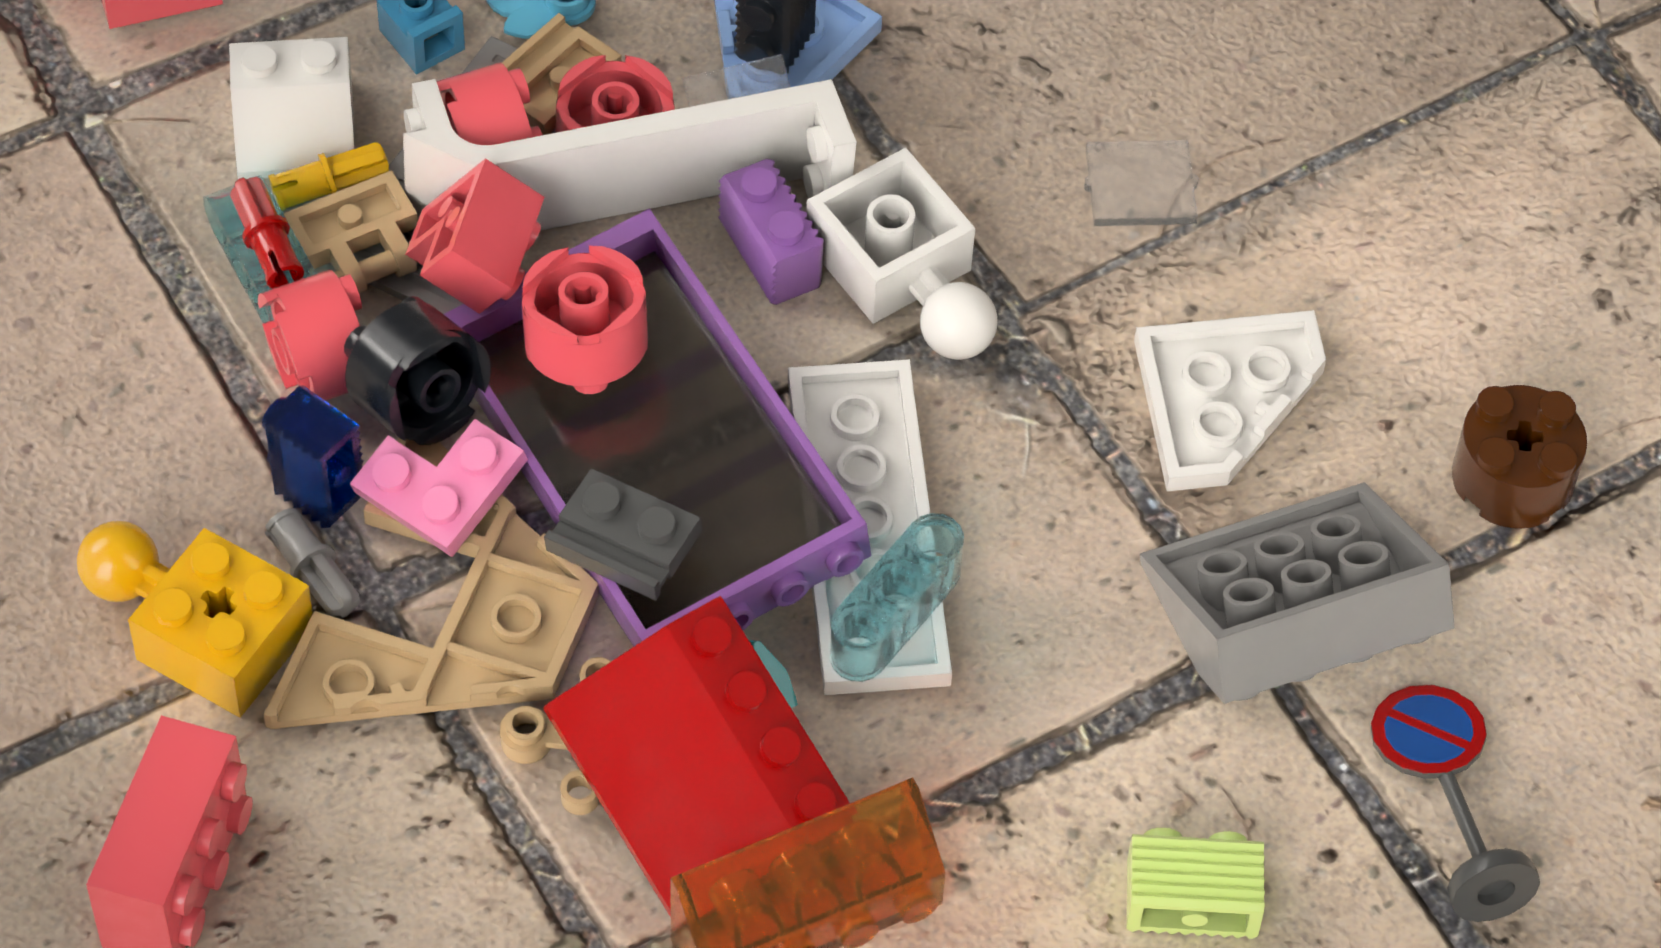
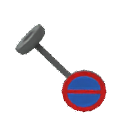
(1437, 735)

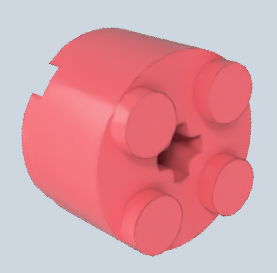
(610, 91)
(488, 105)
(584, 317)
(311, 331)

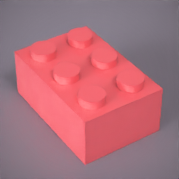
(170, 839)

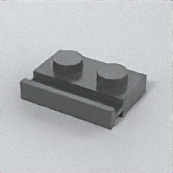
(623, 534)

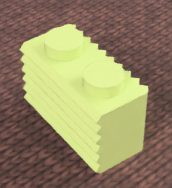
(1195, 884)

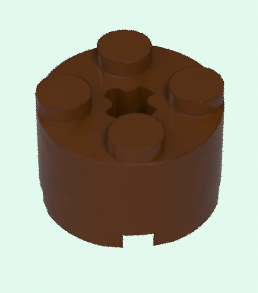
(1519, 454)

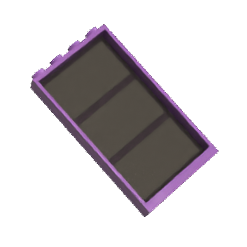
(688, 429)

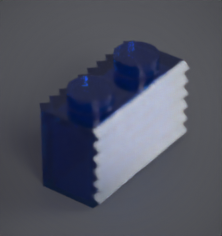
(313, 454)

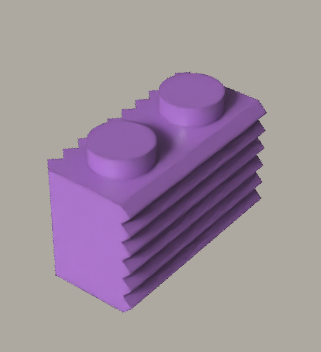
(771, 231)

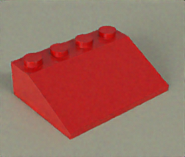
(692, 747)

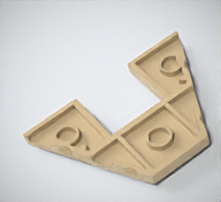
(498, 646)

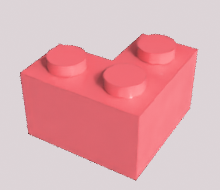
(477, 236)

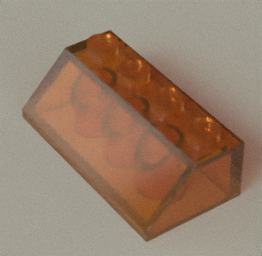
(818, 881)

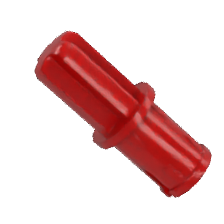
(265, 232)

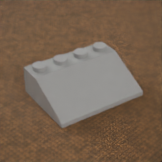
(1300, 591)

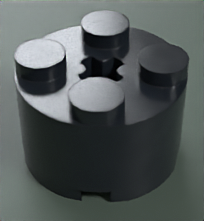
(416, 371)

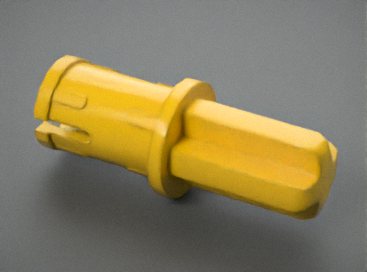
(328, 175)

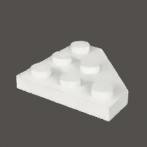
(1224, 389)

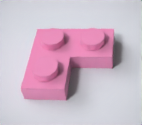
(443, 500)

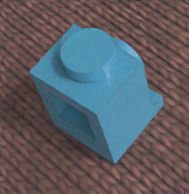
(412, 21)

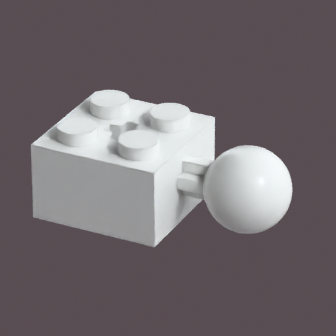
(902, 241)

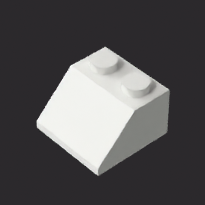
(290, 103)

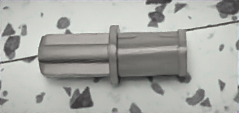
(312, 563)

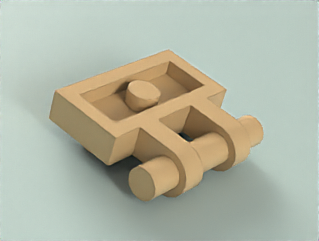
(356, 220)

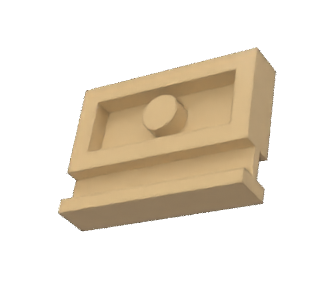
(545, 62)

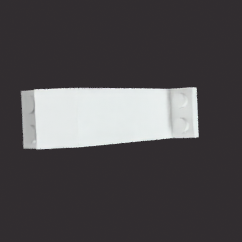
(642, 158)

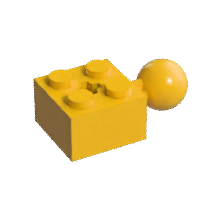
(210, 620)

